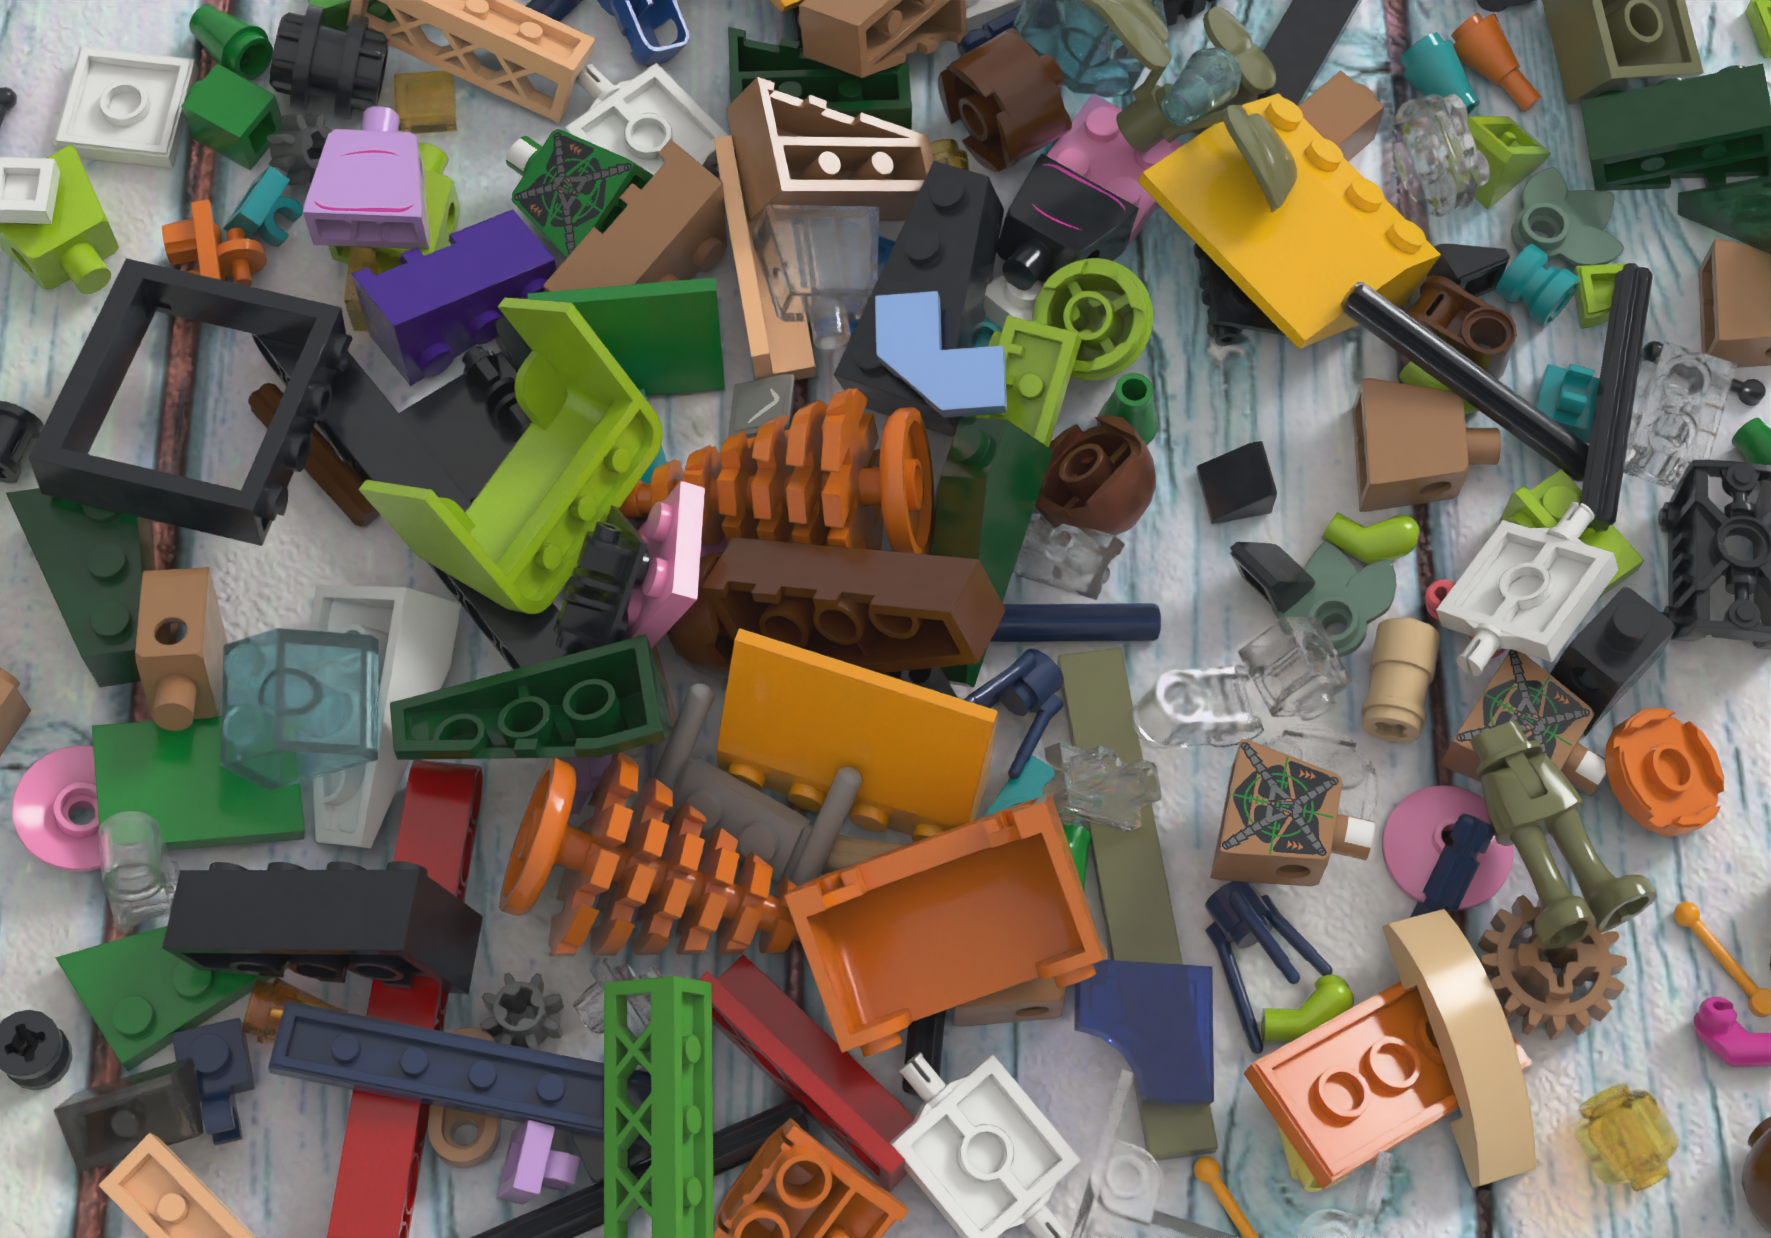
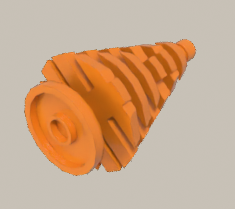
(812, 481)
(639, 871)

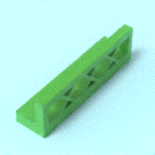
(677, 1106)

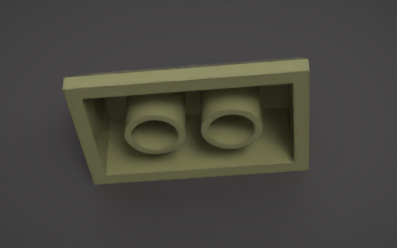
(1620, 44)

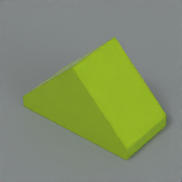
(1509, 153)

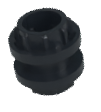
(328, 61)

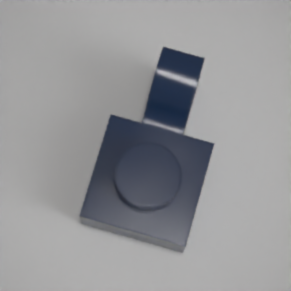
(222, 1071)

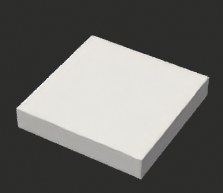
(126, 107)

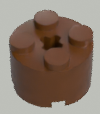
(1005, 100)

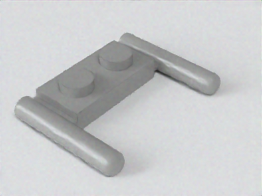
(753, 818)

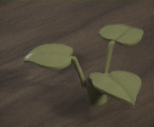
(1143, 121)

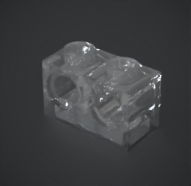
(1684, 420)

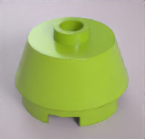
(1105, 308)

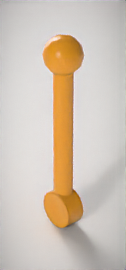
(1759, 1001)
(1208, 1171)

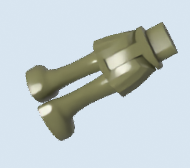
(1533, 798)

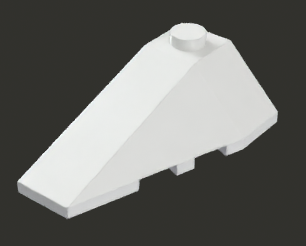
(414, 659)

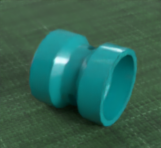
(1543, 289)

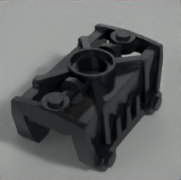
(1700, 557)

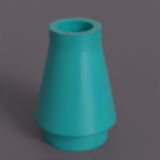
(1436, 69)

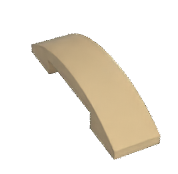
(1473, 1042)

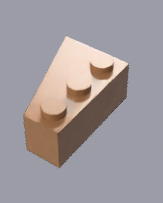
(877, 33)
(820, 157)
(662, 234)

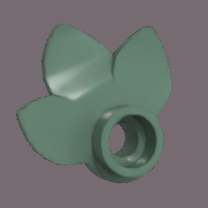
(1568, 218)
(1345, 595)

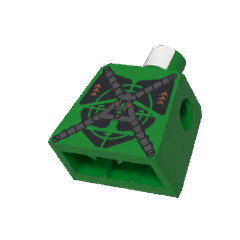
(571, 186)

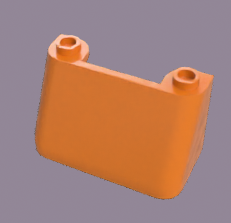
(945, 923)

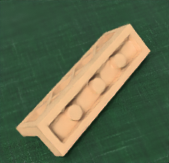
(516, 35)
(774, 344)
(168, 1197)

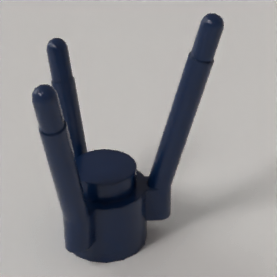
(1025, 688)
(1247, 919)

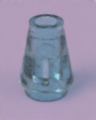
(1203, 85)

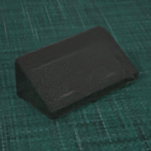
(116, 1116)

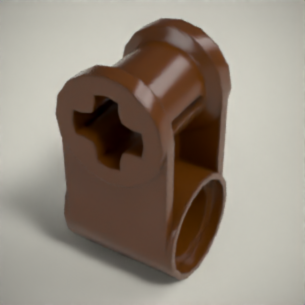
(1465, 321)

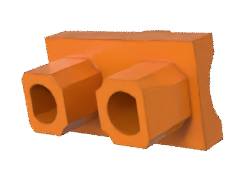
(202, 241)

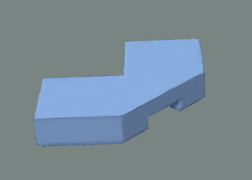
(949, 380)

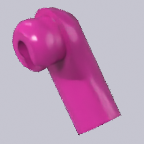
(1720, 1032)

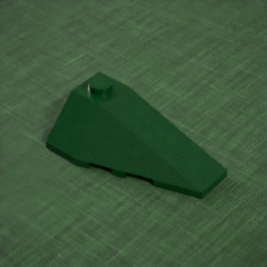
(987, 504)
(551, 709)

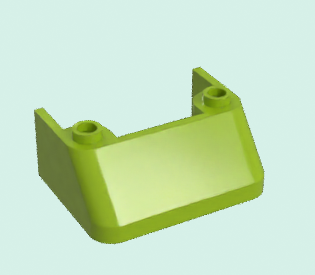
(575, 460)

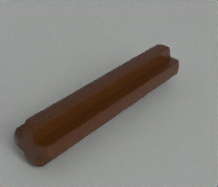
(324, 462)

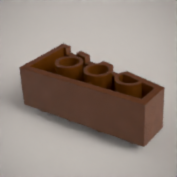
(857, 603)

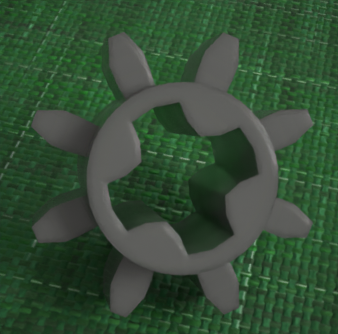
(298, 146)
(515, 998)

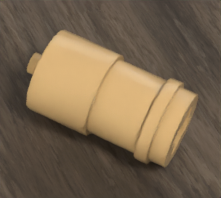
(1400, 678)

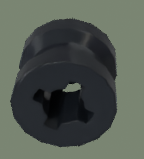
(41, 1062)

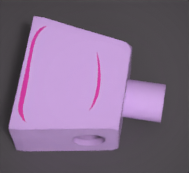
(369, 187)

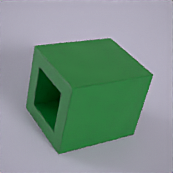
(232, 116)

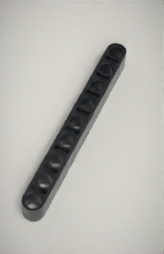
(387, 450)

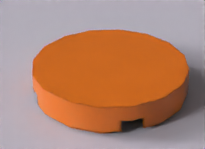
(1664, 772)

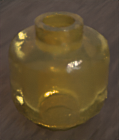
(1626, 1137)

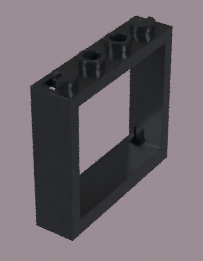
(139, 291)

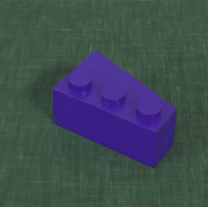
(451, 298)

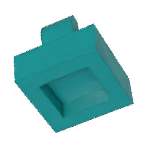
(259, 206)
(1569, 398)

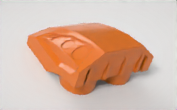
(804, 1192)

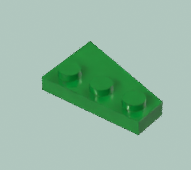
(147, 993)

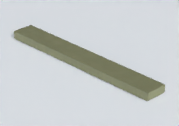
(1131, 875)

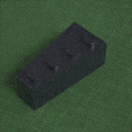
(942, 248)
(324, 923)

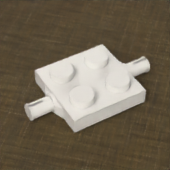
(642, 116)
(1527, 590)
(983, 1151)

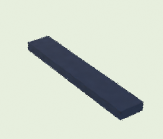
(445, 1069)

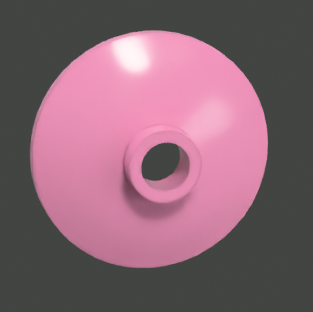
(46, 800)
(1415, 843)

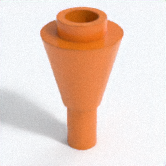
(1487, 51)

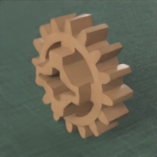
(1533, 988)

